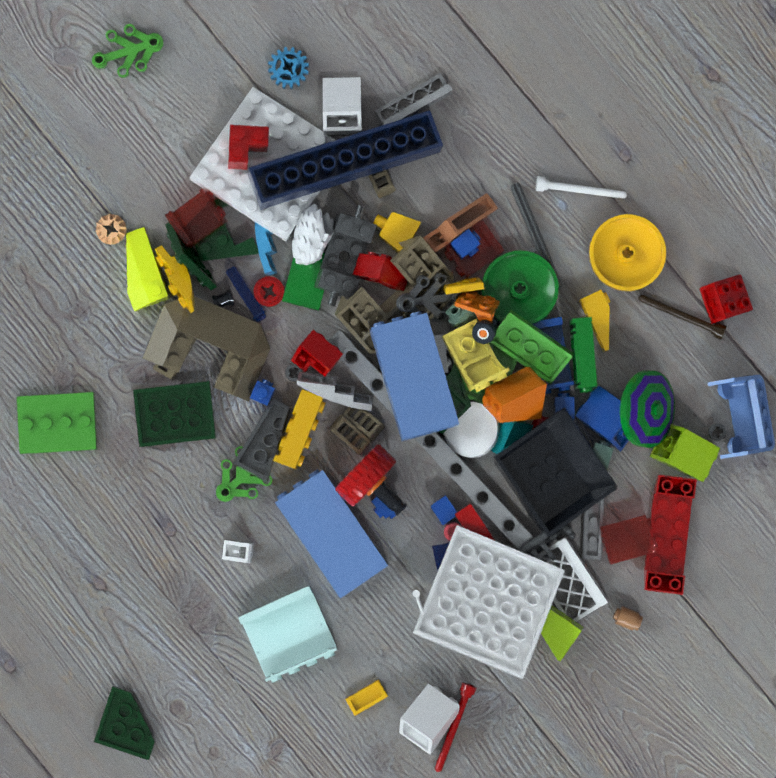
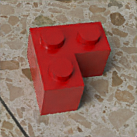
(245, 139)
(380, 270)
(318, 353)

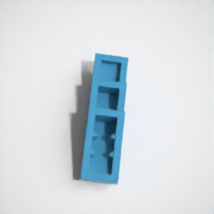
(265, 248)

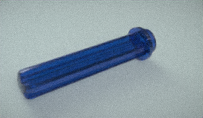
(246, 294)

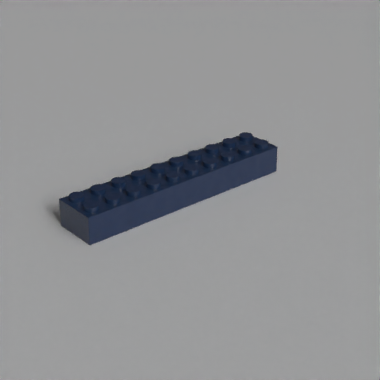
(345, 160)

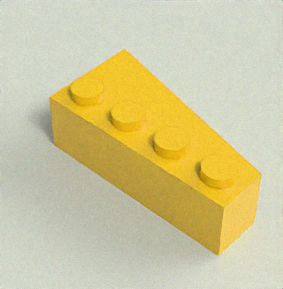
(299, 429)

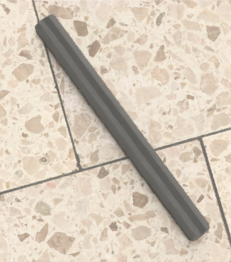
(532, 226)

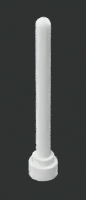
(544, 184)

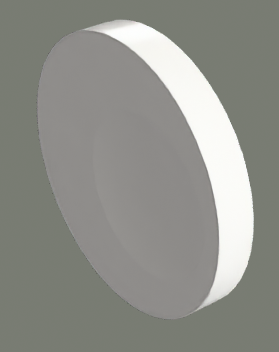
(475, 433)

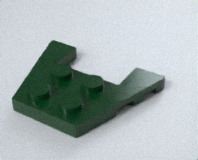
(221, 244)

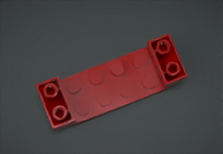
(670, 527)

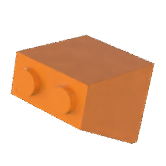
(516, 397)

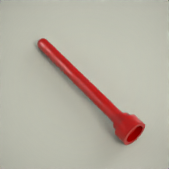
(467, 691)

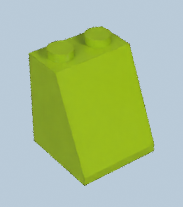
(686, 453)

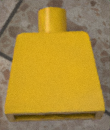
(396, 229)

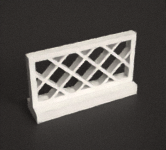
(584, 575)

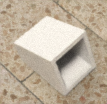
(428, 718)

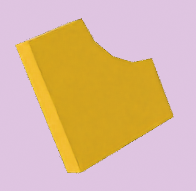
(464, 285)

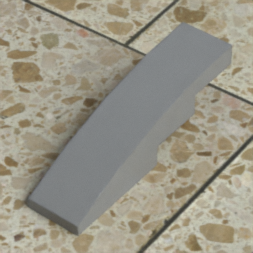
(339, 393)

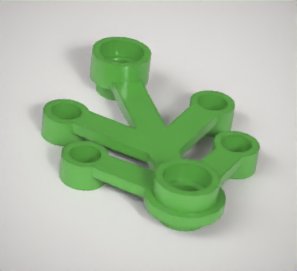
(130, 50)
(241, 477)

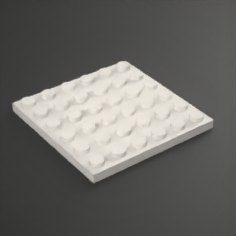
(286, 136)
(489, 602)

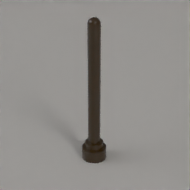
(716, 329)

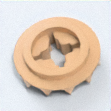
(113, 237)

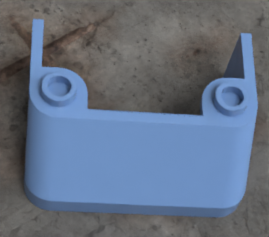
(749, 415)

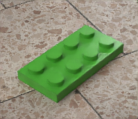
(531, 347)

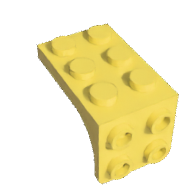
(474, 360)

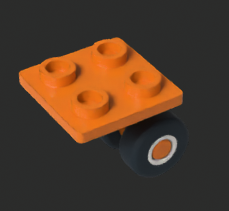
(484, 308)

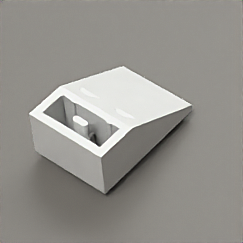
(342, 106)

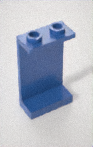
(553, 328)

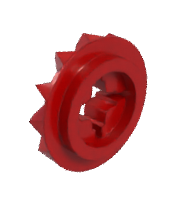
(267, 282)

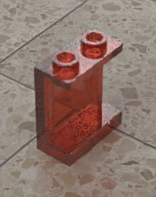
(197, 218)
(488, 251)
(628, 539)

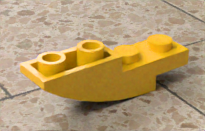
(178, 278)

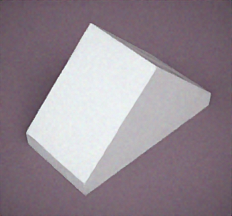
(238, 551)

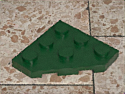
(190, 258)
(125, 726)

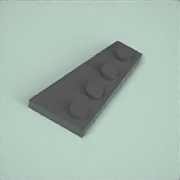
(264, 441)

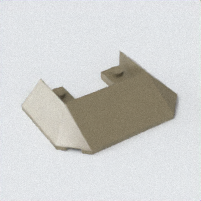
(362, 311)
(219, 327)

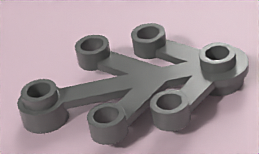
(427, 298)

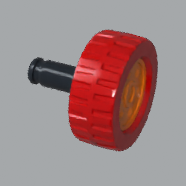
(368, 478)

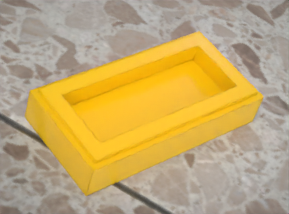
(366, 697)

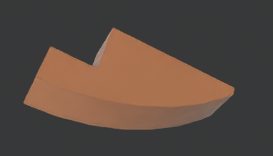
(460, 222)

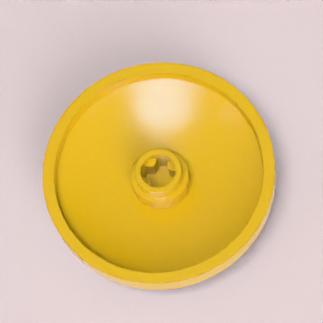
(627, 252)

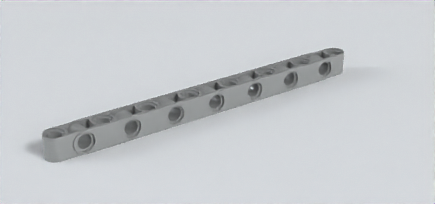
(439, 451)

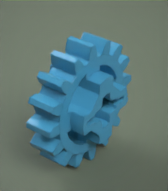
(282, 72)

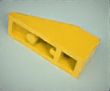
(597, 307)

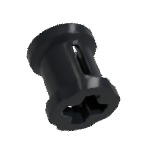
(224, 299)

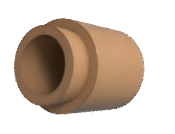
(627, 618)

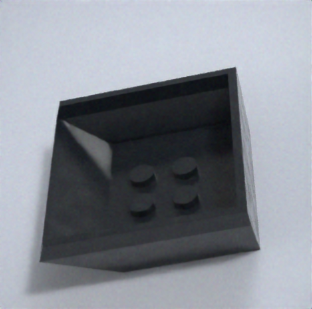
(554, 472)

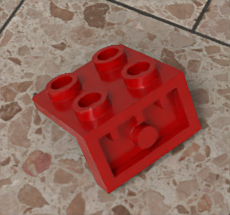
(726, 298)

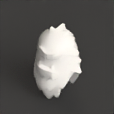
(311, 235)

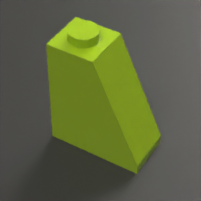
(560, 632)

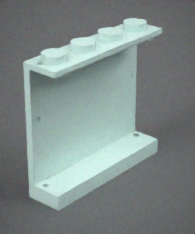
(288, 634)

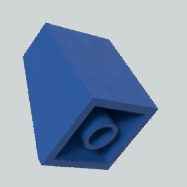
(602, 416)

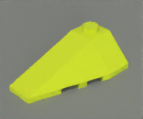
(143, 273)

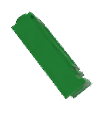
(584, 355)

